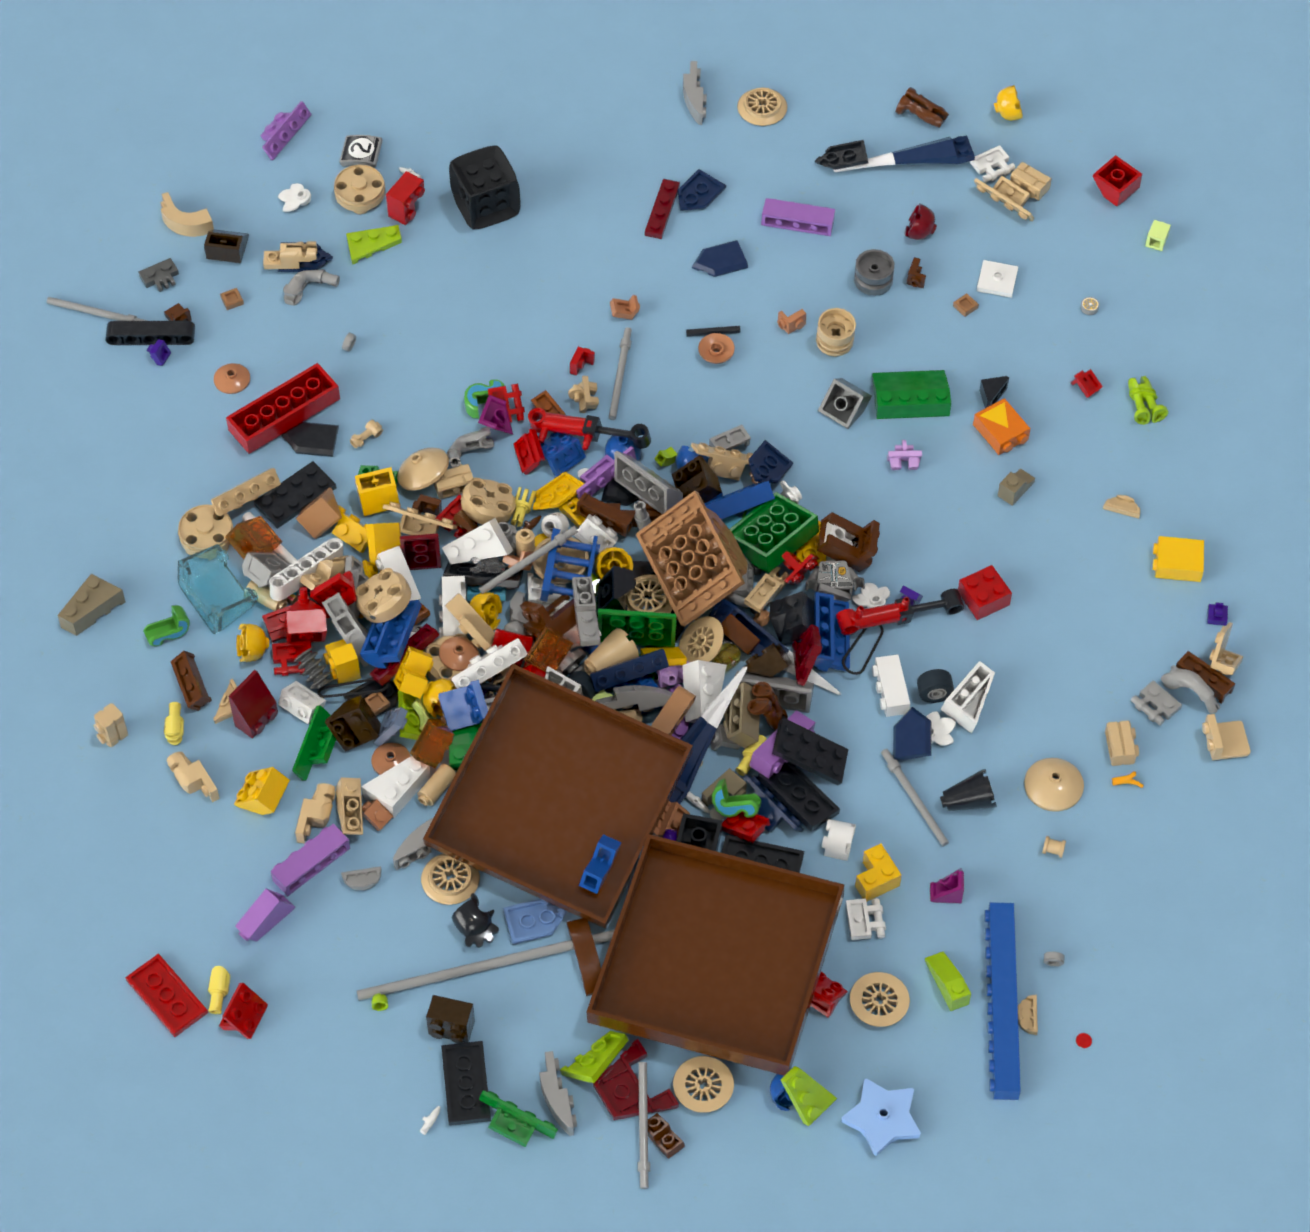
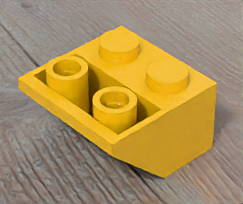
(376, 490)
(262, 791)

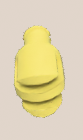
(522, 507)
(174, 724)
(744, 767)
(218, 988)

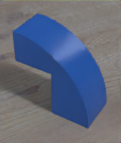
(600, 864)

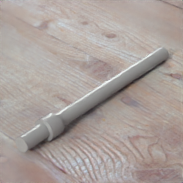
(91, 310)
(625, 345)
(559, 539)
(895, 768)
(643, 1165)

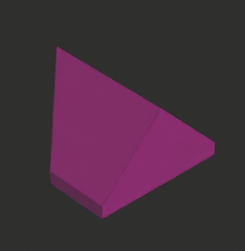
(496, 415)
(948, 889)

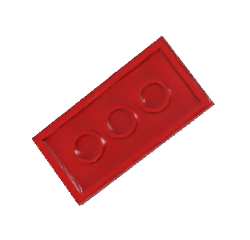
(166, 995)

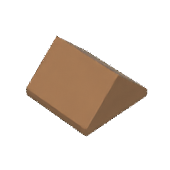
(320, 514)

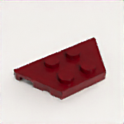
(806, 653)

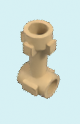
(373, 428)

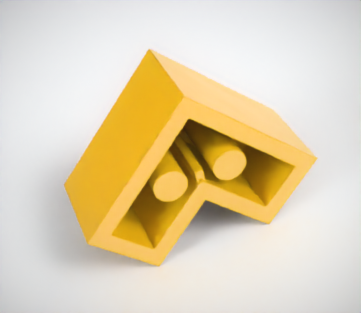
(342, 661)
(412, 672)
(880, 875)

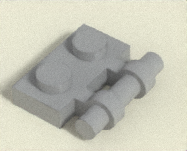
(1159, 700)

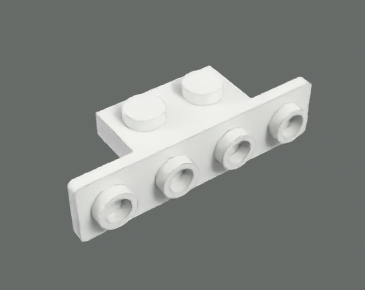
(491, 663)

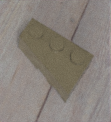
(89, 603)
(739, 723)

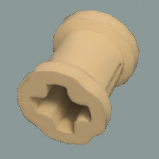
(1054, 846)

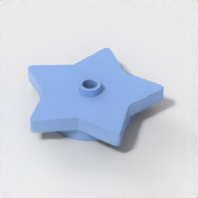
(885, 1129)

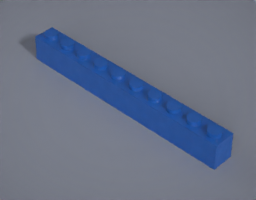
(1003, 1001)

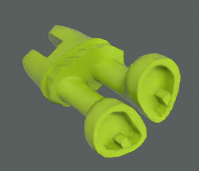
(1145, 392)

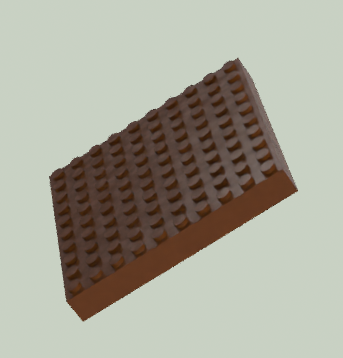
(547, 786)
(716, 954)

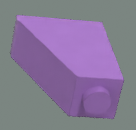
(264, 915)

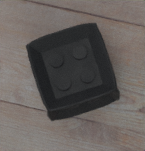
(484, 187)

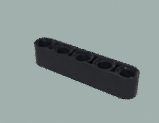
(149, 332)

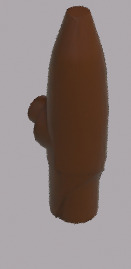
(531, 524)

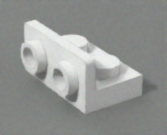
(593, 527)
(300, 701)

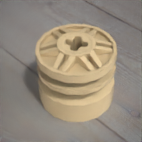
(835, 332)

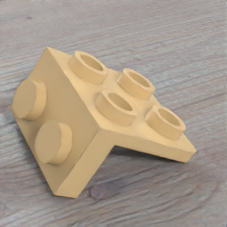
(1224, 660)
(1225, 738)

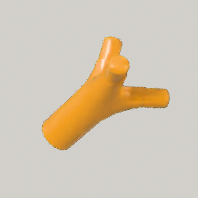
(1127, 779)

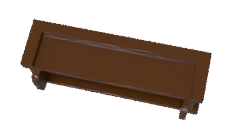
(609, 515)
(190, 680)
(1215, 680)

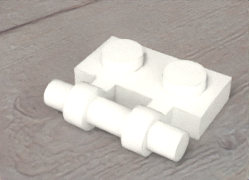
(990, 159)
(859, 922)

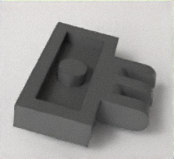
(159, 274)

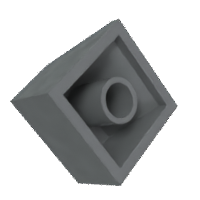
(844, 402)

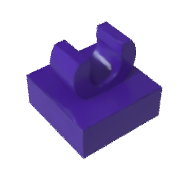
(159, 352)
(912, 595)
(1217, 614)

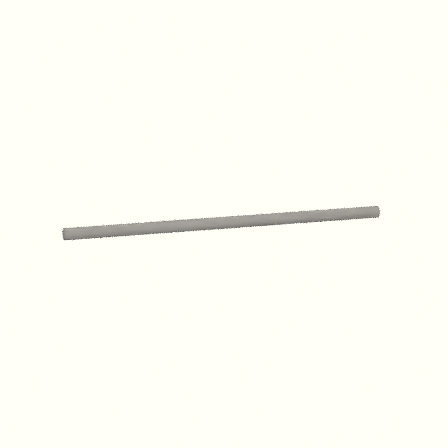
(477, 967)

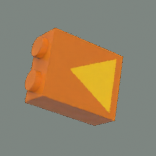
(1001, 426)

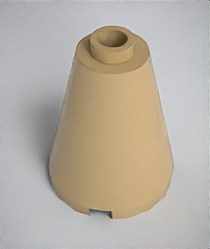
(611, 651)

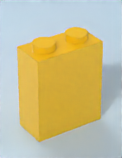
(1178, 558)

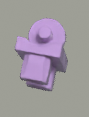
(904, 453)
(670, 676)

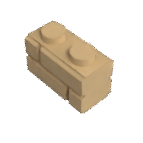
(1031, 180)
(453, 481)
(110, 725)
(1121, 743)

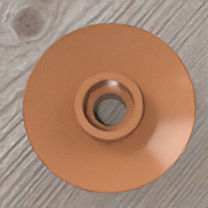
(716, 342)
(231, 384)
(452, 658)
(380, 759)

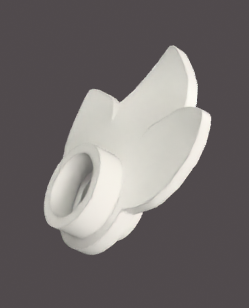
(294, 197)
(790, 492)
(871, 596)
(941, 729)

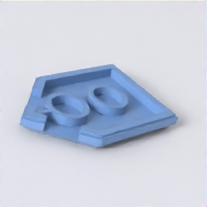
(532, 920)

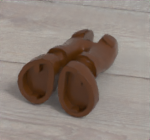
(922, 107)
(766, 704)

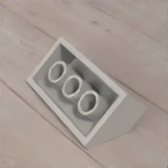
(645, 483)
(789, 693)

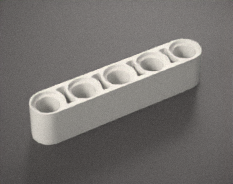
(288, 580)

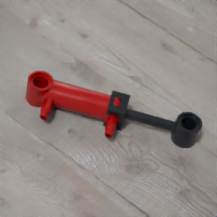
(587, 427)
(899, 611)

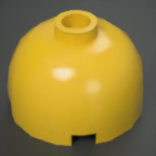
(1008, 104)
(611, 557)
(488, 607)
(251, 643)
(431, 699)

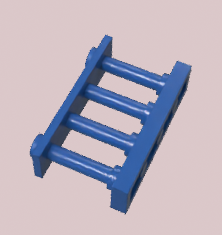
(554, 557)

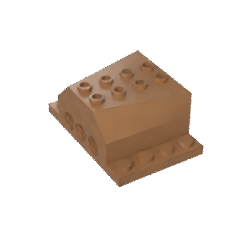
(693, 557)

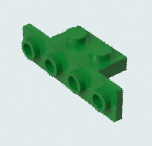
(316, 744)
(513, 1122)

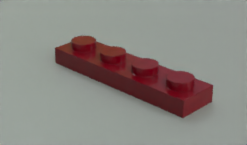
(662, 209)
(419, 640)

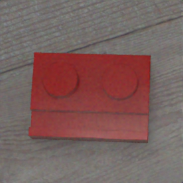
(529, 451)
(275, 623)
(745, 827)

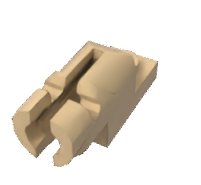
(290, 255)
(325, 570)
(766, 590)
(192, 775)
(315, 811)

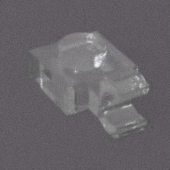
(489, 565)

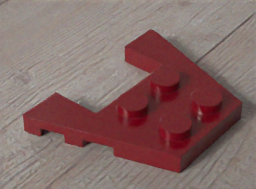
(620, 1087)

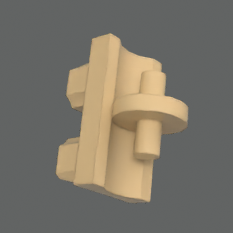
(582, 392)

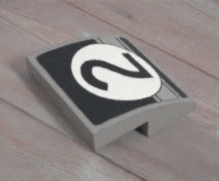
(361, 150)

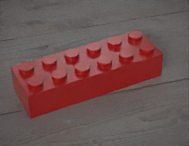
(283, 408)

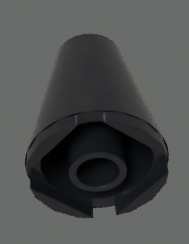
(970, 793)

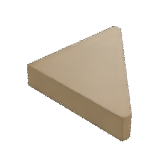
(224, 711)

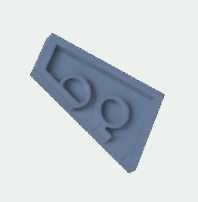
(391, 723)

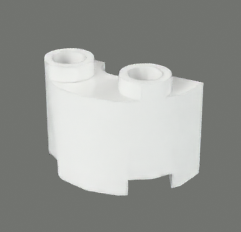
(839, 839)

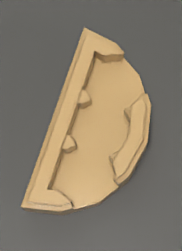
(1123, 505)
(1028, 1014)

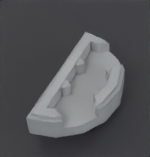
(838, 594)
(362, 879)

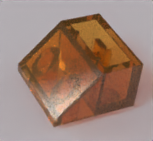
(253, 537)
(549, 649)
(432, 743)

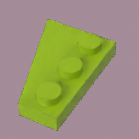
(367, 242)
(411, 728)
(594, 1062)
(806, 1095)

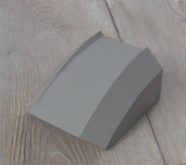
(262, 567)

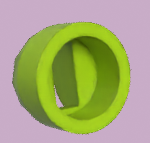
(379, 1002)

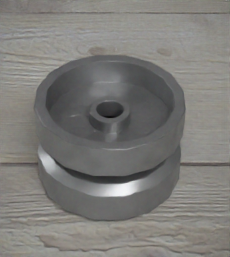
(874, 272)

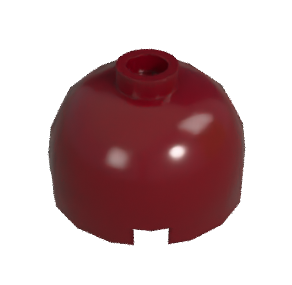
(921, 223)

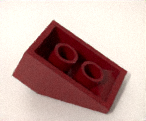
(421, 551)
(252, 705)

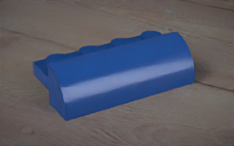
(389, 639)
(833, 642)

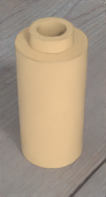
(524, 541)
(265, 599)
(436, 785)

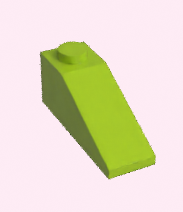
(949, 981)

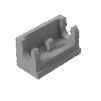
(731, 438)

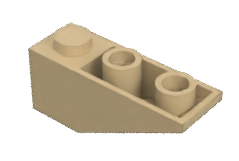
(349, 805)

